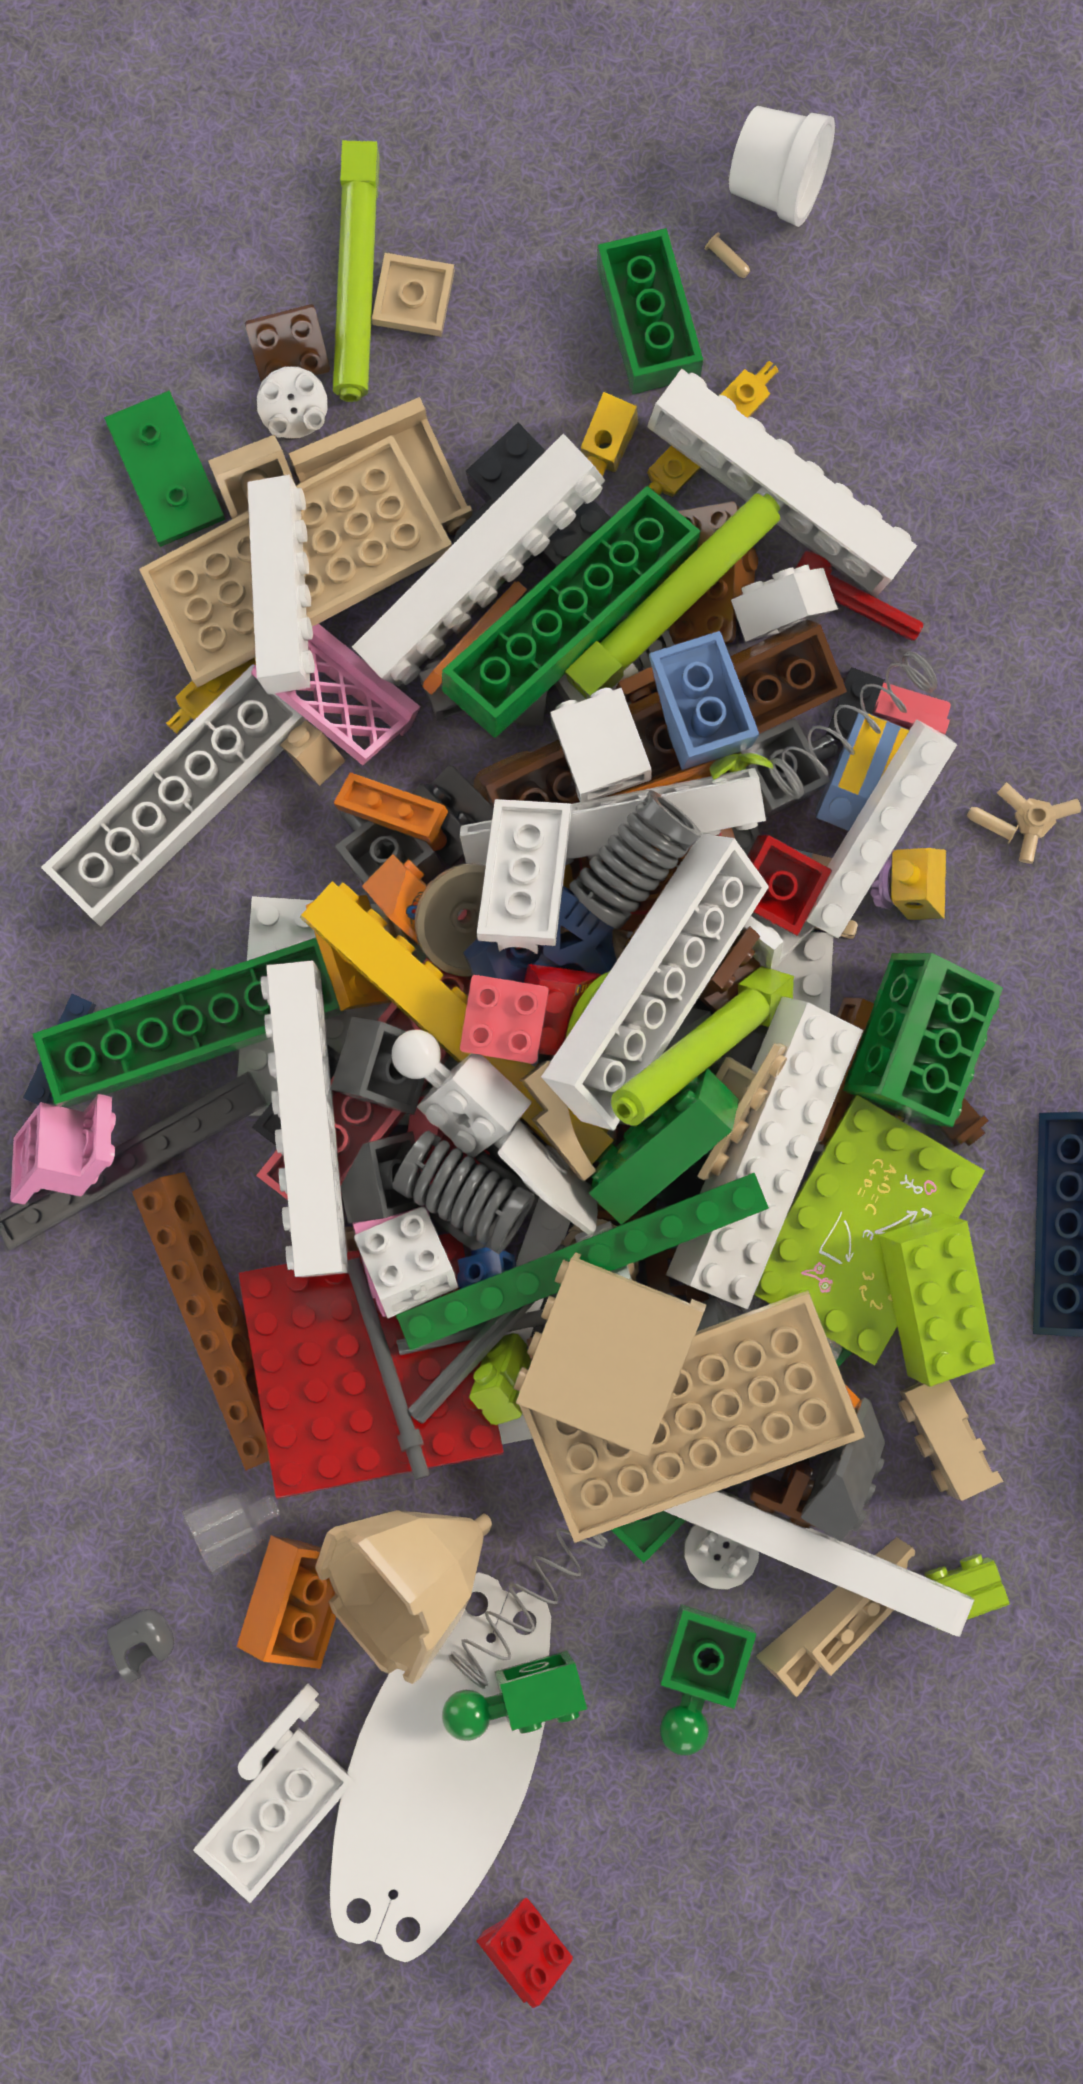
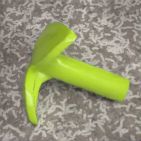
(737, 762)

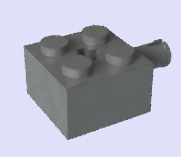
(771, 745)
(373, 844)

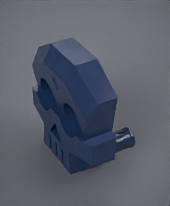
(582, 948)

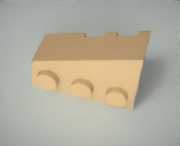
(947, 1440)

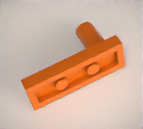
(393, 809)

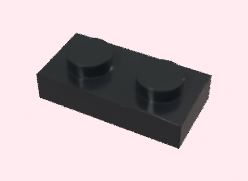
(855, 681)

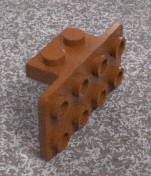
(714, 608)

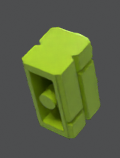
(496, 1380)
(976, 1579)

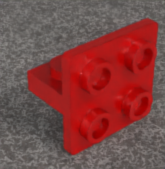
(526, 1952)

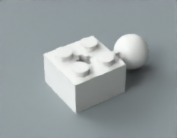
(466, 1103)

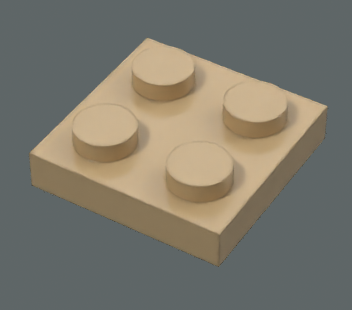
(413, 294)

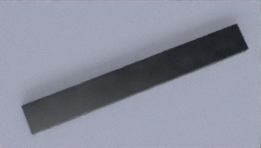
(137, 1158)

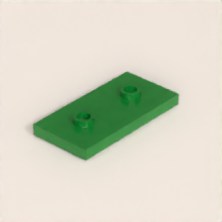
(164, 468)

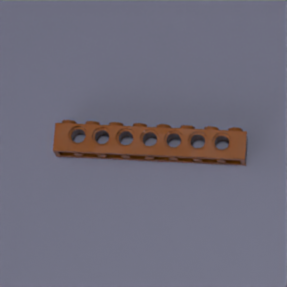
(206, 1307)

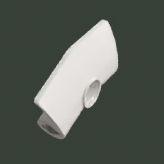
(549, 1176)

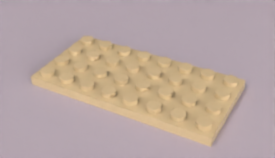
(363, 534)
(743, 1406)

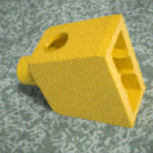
(611, 424)
(919, 878)

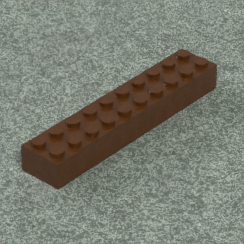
(778, 680)

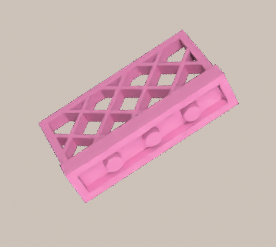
(357, 679)

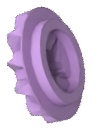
(882, 886)

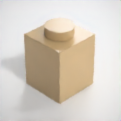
(312, 752)

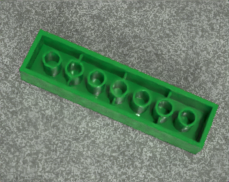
(569, 611)
(167, 1028)

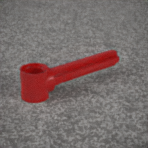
(864, 603)

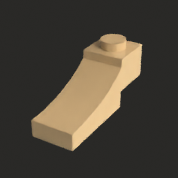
(556, 1123)

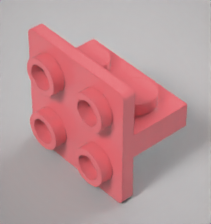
(919, 706)
(504, 1019)

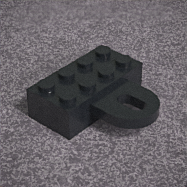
(502, 468)

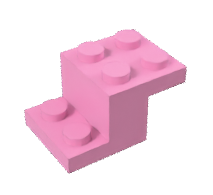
(62, 1149)

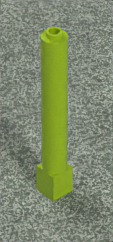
(355, 268)
(606, 661)
(703, 1046)

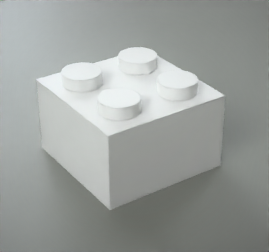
(783, 602)

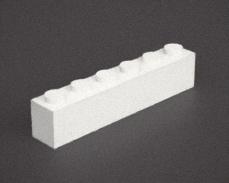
(280, 585)
(880, 826)

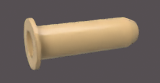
(728, 256)
(992, 823)

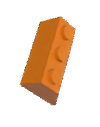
(289, 1607)

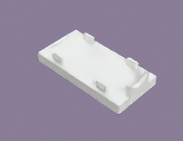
(524, 874)
(274, 1815)

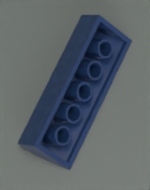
(1059, 1226)

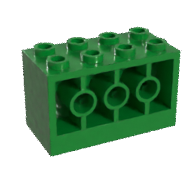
(923, 1038)

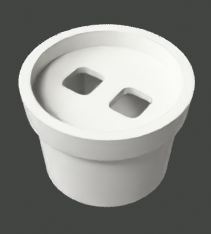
(782, 161)

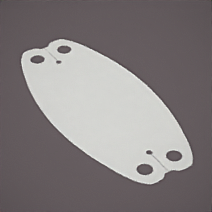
(428, 1805)

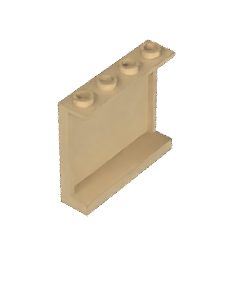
(418, 444)
(608, 1355)

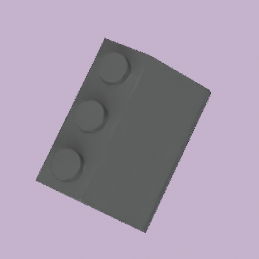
(846, 1479)

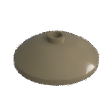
(436, 921)

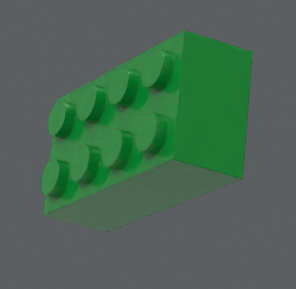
(648, 310)
(663, 1146)

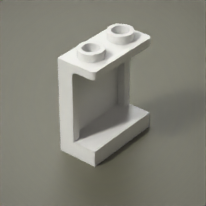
(601, 744)

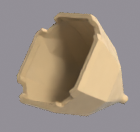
(402, 1582)

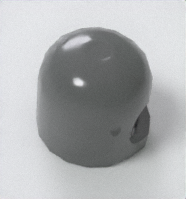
(141, 1627)

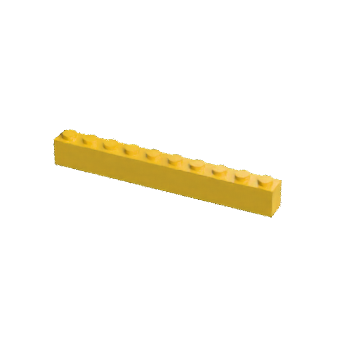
(419, 992)

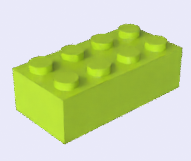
(937, 1299)

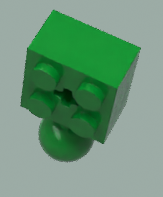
(719, 1680)
(527, 1697)

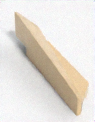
(829, 1630)

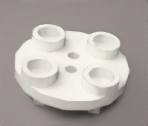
(308, 399)
(732, 1568)

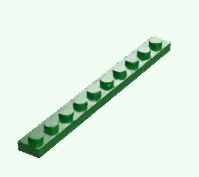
(606, 1250)

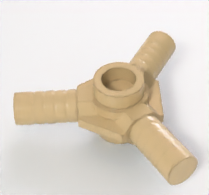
(1035, 818)

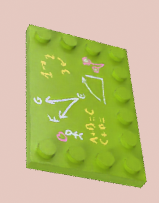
(864, 1184)

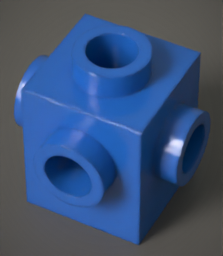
(482, 1265)

